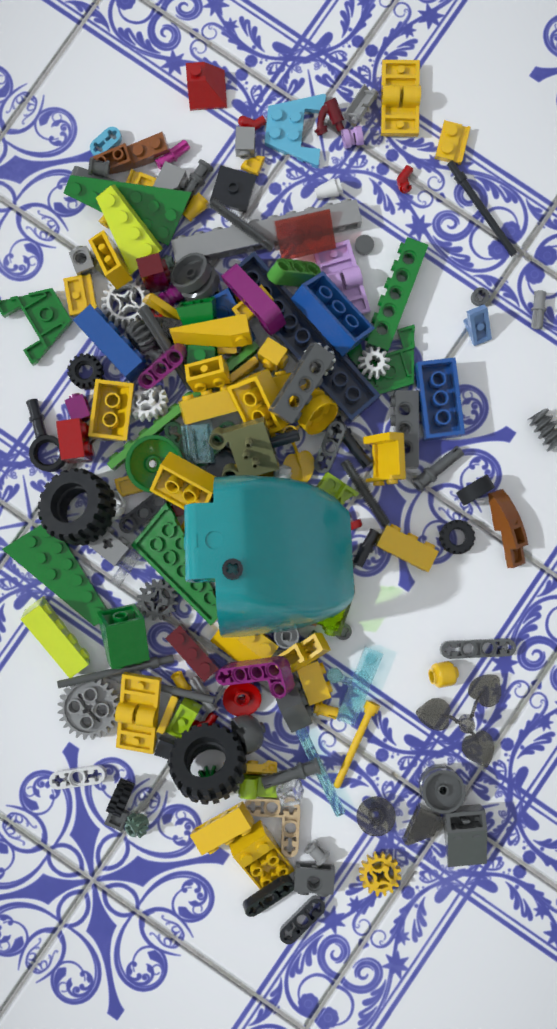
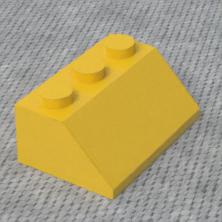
(254, 397)
(111, 410)
(182, 482)
(246, 647)

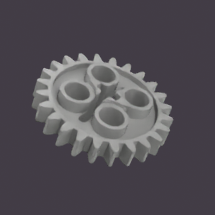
(75, 718)

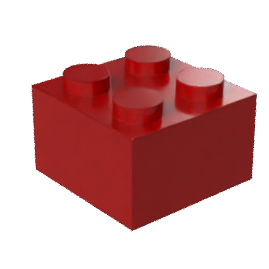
(74, 441)

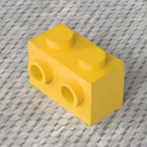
(273, 355)
(207, 374)

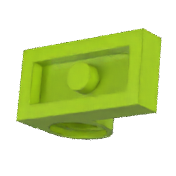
(183, 717)
(253, 787)

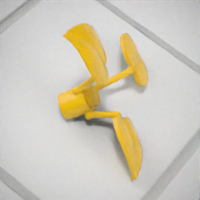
(301, 463)

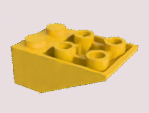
(260, 855)

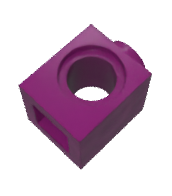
(78, 407)

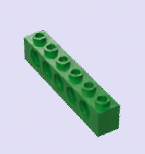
(415, 251)

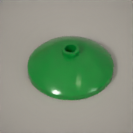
(141, 453)

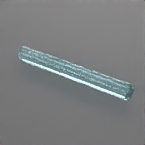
(323, 778)

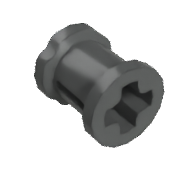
(99, 167)

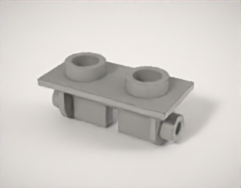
(360, 105)

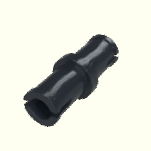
(36, 417)
(366, 547)

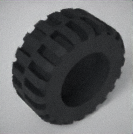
(61, 492)
(196, 742)

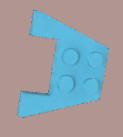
(285, 128)

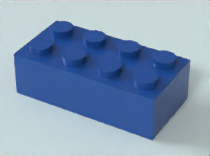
(332, 313)
(108, 340)
(439, 399)

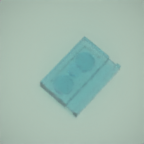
(197, 444)

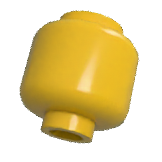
(443, 674)

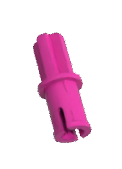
(174, 153)

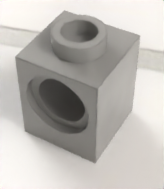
(245, 142)
(85, 268)

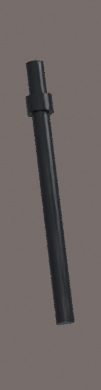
(460, 179)

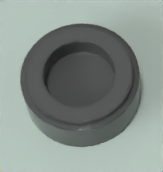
(364, 245)

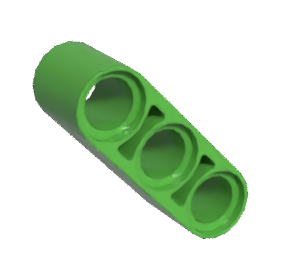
(292, 272)

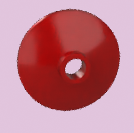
(241, 705)

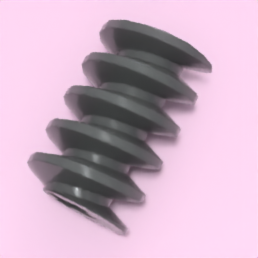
(545, 427)

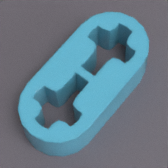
(105, 142)

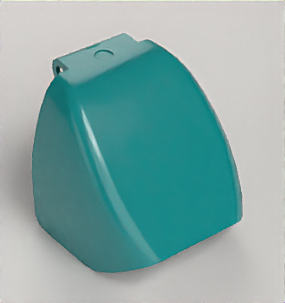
(290, 548)

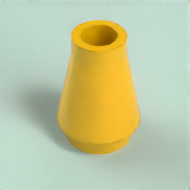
(195, 207)

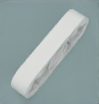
(63, 774)

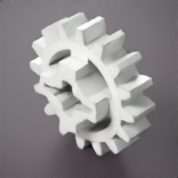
(149, 403)

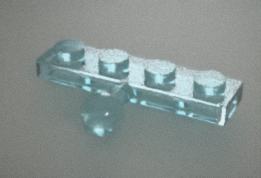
(357, 685)

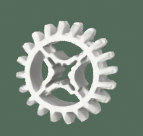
(123, 309)

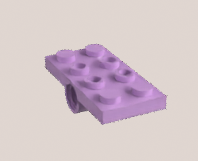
(342, 269)

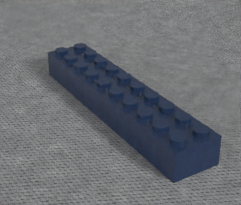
(342, 384)

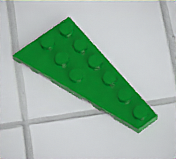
(156, 206)
(163, 548)
(57, 569)

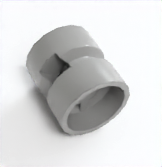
(286, 638)

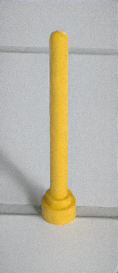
(370, 710)

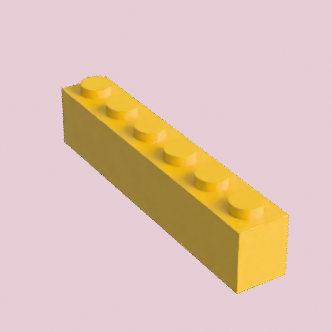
(216, 403)

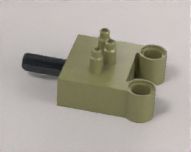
(252, 446)

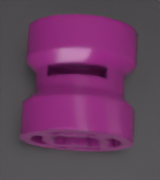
(171, 296)

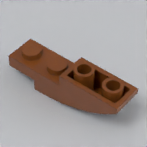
(135, 155)
(508, 521)

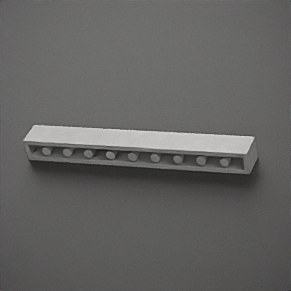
(232, 241)

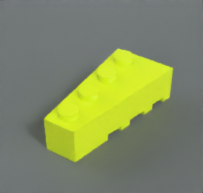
(127, 228)
(55, 637)

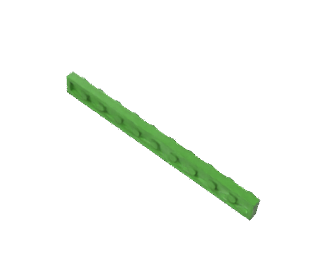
(174, 413)

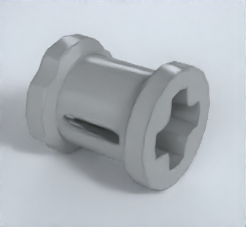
(317, 852)

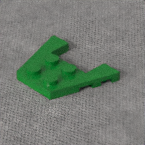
(44, 314)
(401, 364)

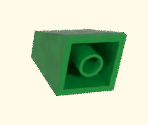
(124, 636)

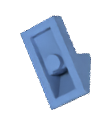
(478, 325)

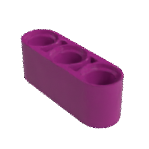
(156, 372)

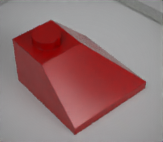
(205, 86)

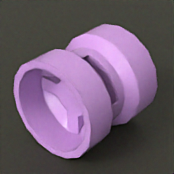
(352, 137)

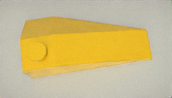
(221, 332)

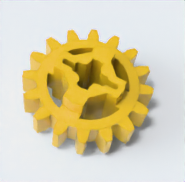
(383, 865)

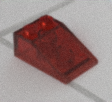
(304, 234)

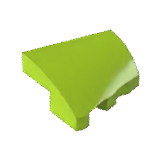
(336, 488)

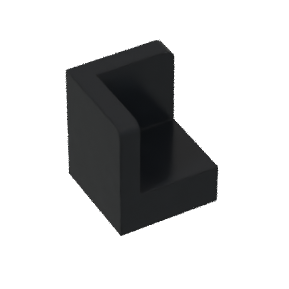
(164, 746)

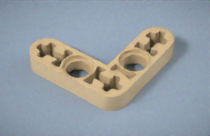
(287, 817)

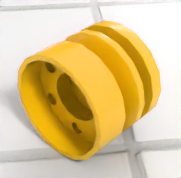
(318, 413)

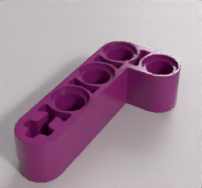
(255, 299)
(233, 674)

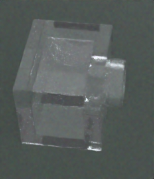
(290, 792)

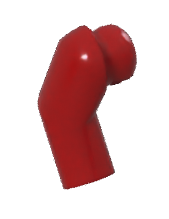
(244, 121)
(402, 179)
(211, 718)

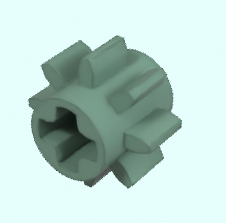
(136, 825)

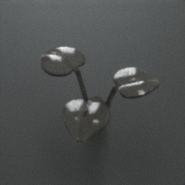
(477, 746)

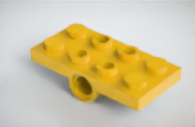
(400, 98)
(138, 712)

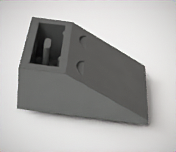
(466, 836)

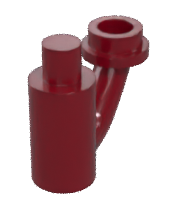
(333, 110)

